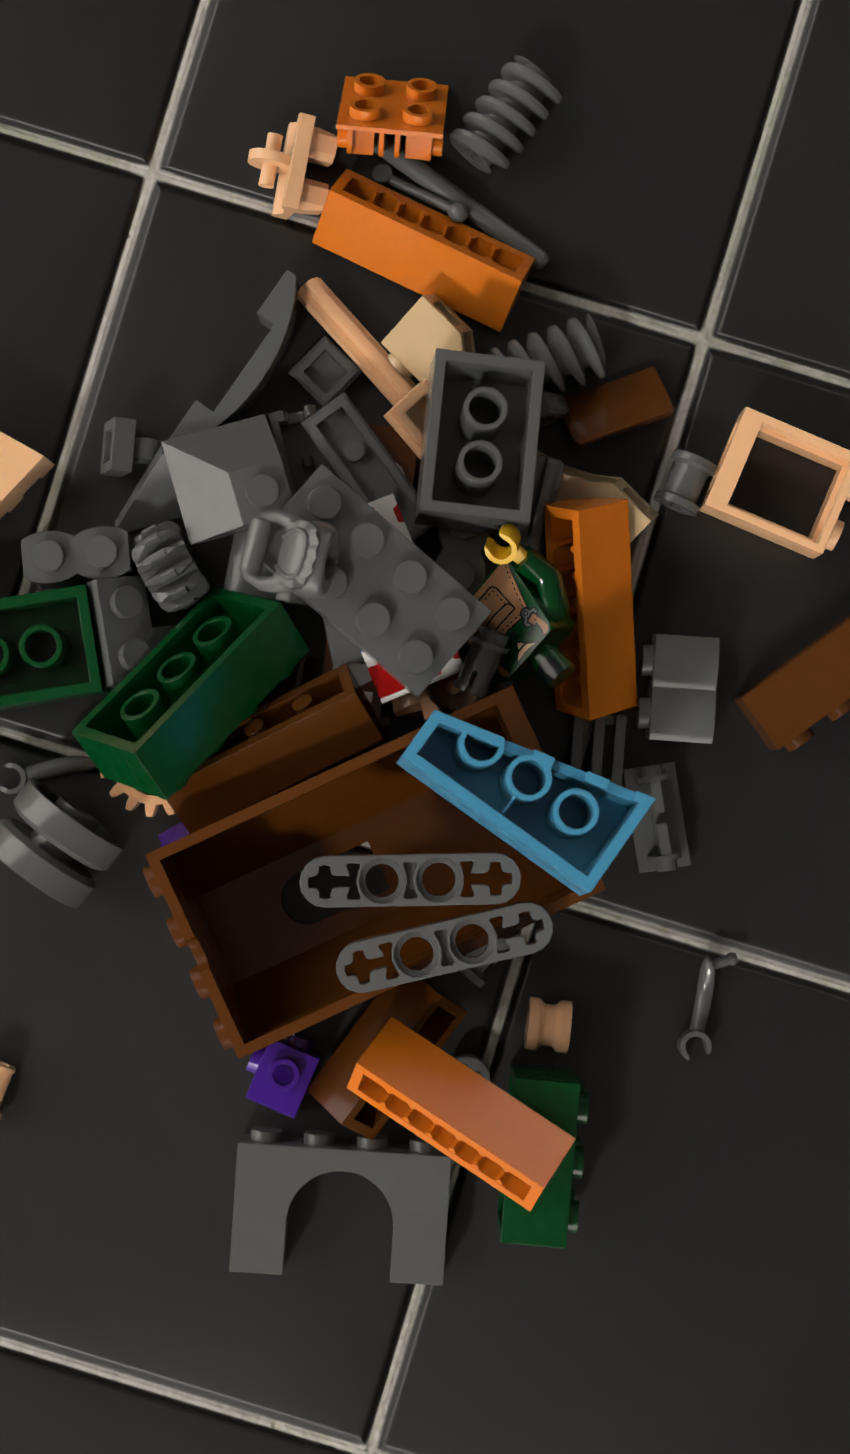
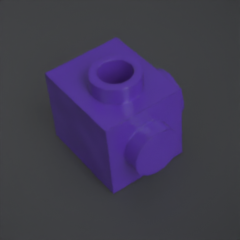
(283, 1073)

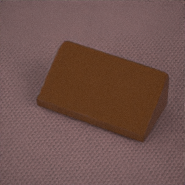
(616, 408)

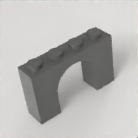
(277, 1166)

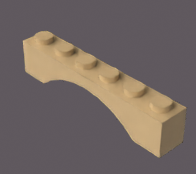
(435, 325)

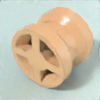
(548, 1025)

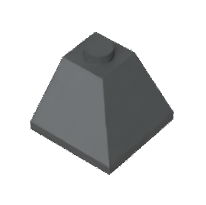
(226, 477)

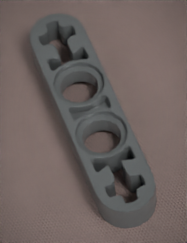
(410, 886)
(445, 952)

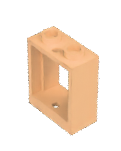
(755, 424)

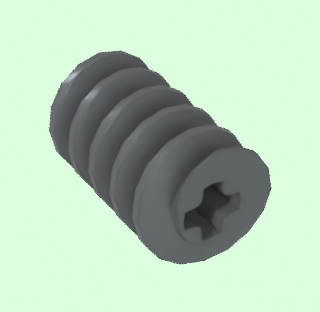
(504, 114)
(563, 353)

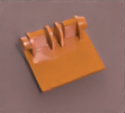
(392, 107)

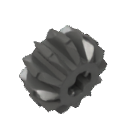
(169, 566)

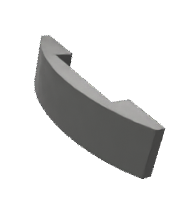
(277, 315)

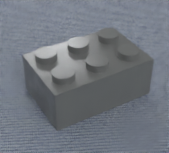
(479, 441)

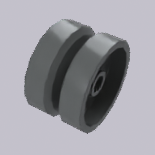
(55, 843)

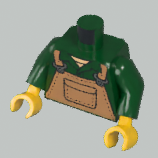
(529, 607)

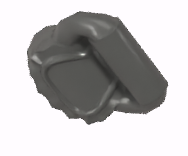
(305, 558)

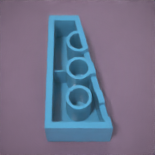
(539, 806)

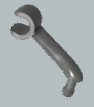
(47, 769)
(703, 1002)

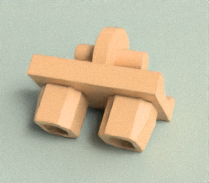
(302, 145)

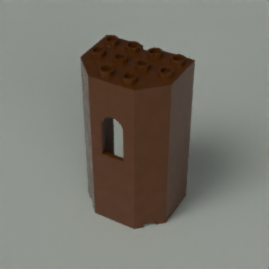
(229, 880)

